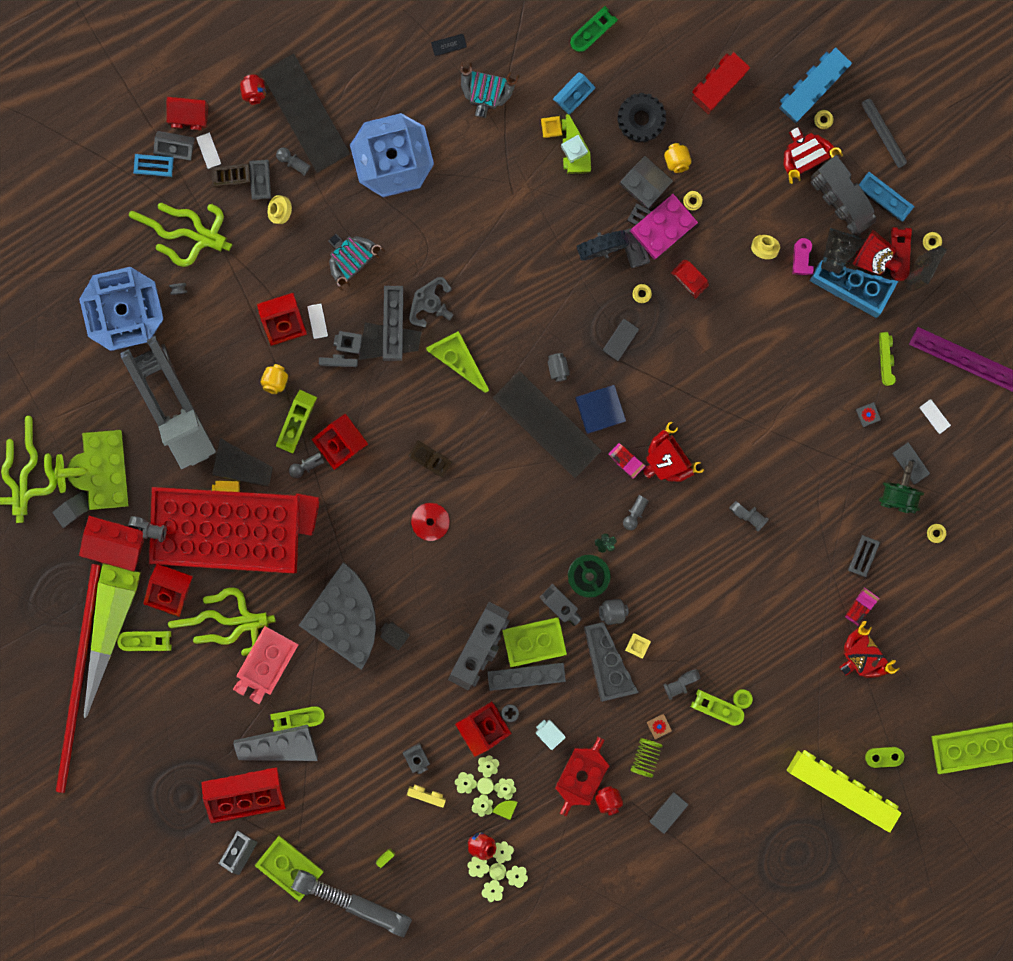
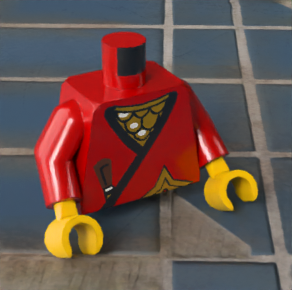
(865, 656)

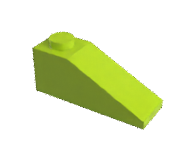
(296, 421)

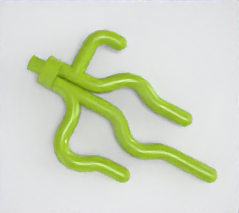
(206, 238)
(20, 498)
(248, 620)

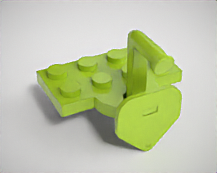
(99, 469)

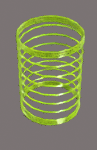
(640, 771)

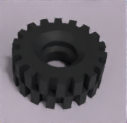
(645, 103)

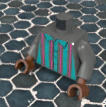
(486, 89)
(350, 257)

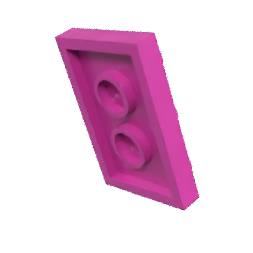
(663, 226)

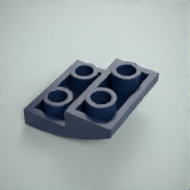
(600, 409)

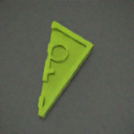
(457, 356)

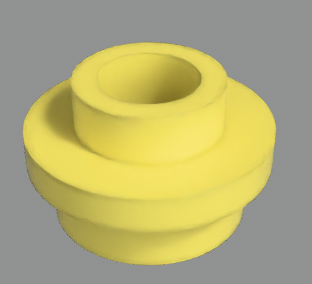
(823, 113)
(697, 196)
(938, 240)
(637, 298)
(942, 535)

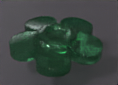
(605, 543)

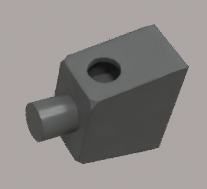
(556, 600)

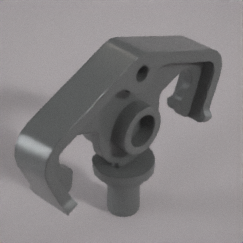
(427, 300)

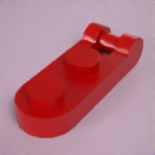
(902, 253)

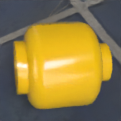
(677, 158)
(274, 379)

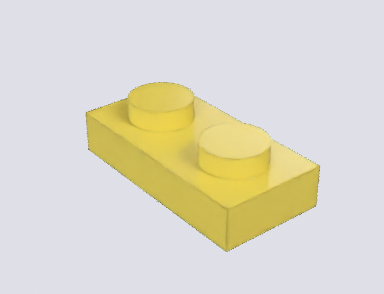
(419, 793)

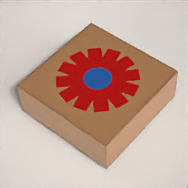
(659, 726)

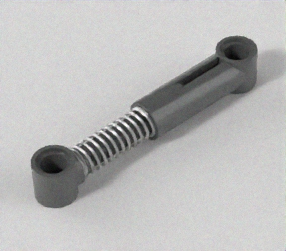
(392, 921)

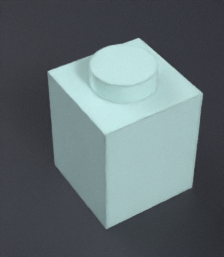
(574, 148)
(549, 734)

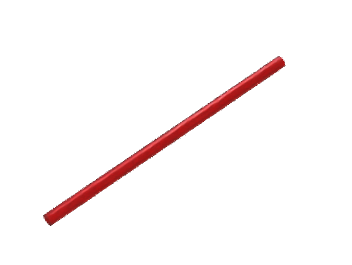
(78, 678)

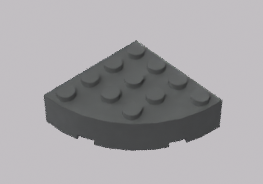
(846, 197)
(344, 617)

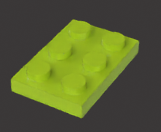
(534, 642)
(282, 864)

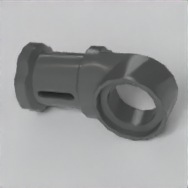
(752, 516)
(149, 530)
(679, 686)

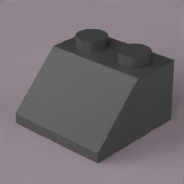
(645, 182)

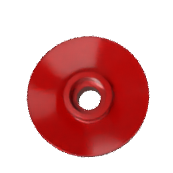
(420, 525)

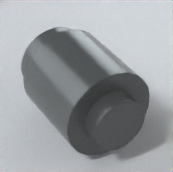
(558, 367)

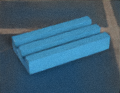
(155, 173)

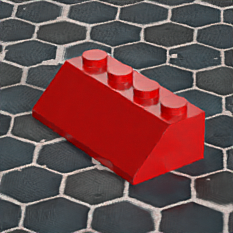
(243, 795)

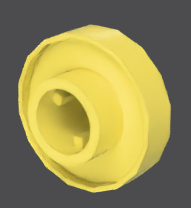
(279, 209)
(765, 247)

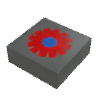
(868, 414)

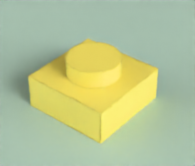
(638, 645)

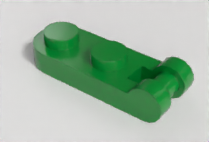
(592, 30)

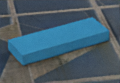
(885, 196)

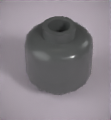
(613, 611)

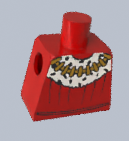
(877, 255)
(690, 278)

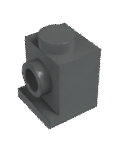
(355, 346)
(416, 751)

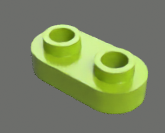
(885, 755)

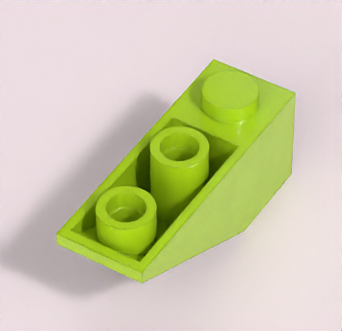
(583, 164)

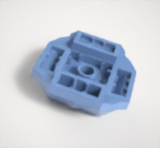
(395, 175)
(100, 306)

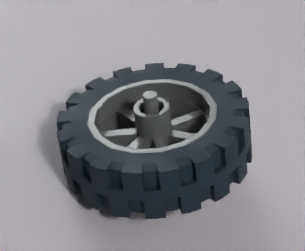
(602, 245)

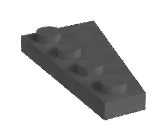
(609, 671)
(281, 745)

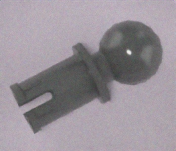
(284, 155)
(297, 470)
(630, 522)

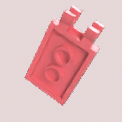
(265, 664)

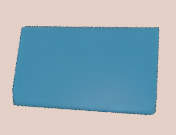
(574, 93)

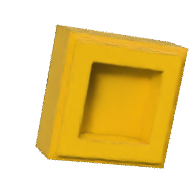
(551, 127)

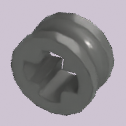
(178, 288)
(514, 717)

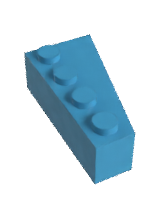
(815, 85)
(857, 288)

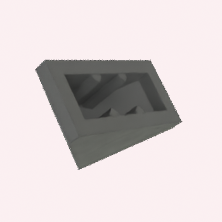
(72, 509)

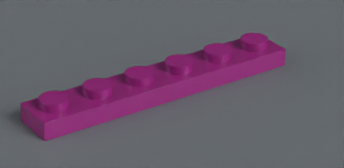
(962, 358)

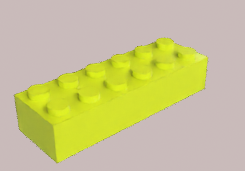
(844, 791)

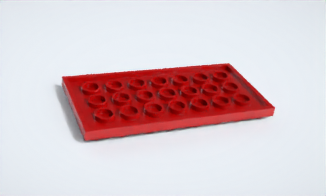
(225, 529)

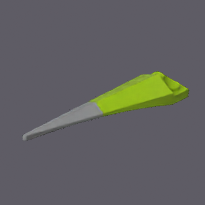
(113, 601)

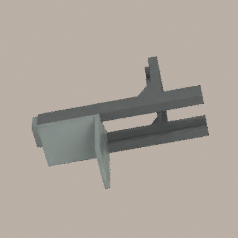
(183, 432)

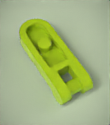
(886, 359)
(144, 641)
(718, 708)
(305, 716)

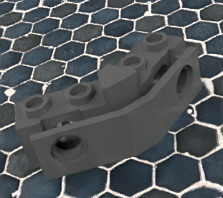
(480, 646)

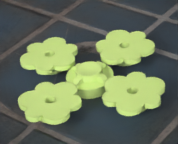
(485, 785)
(498, 872)

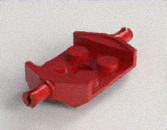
(582, 792)

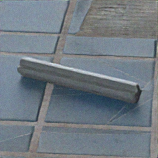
(884, 133)

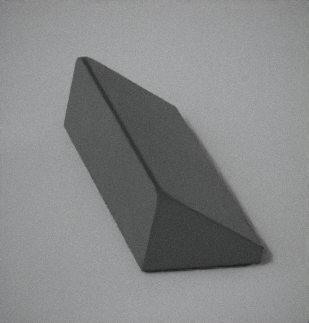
(173, 145)
(620, 339)
(238, 853)

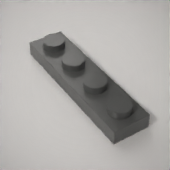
(393, 323)
(526, 676)

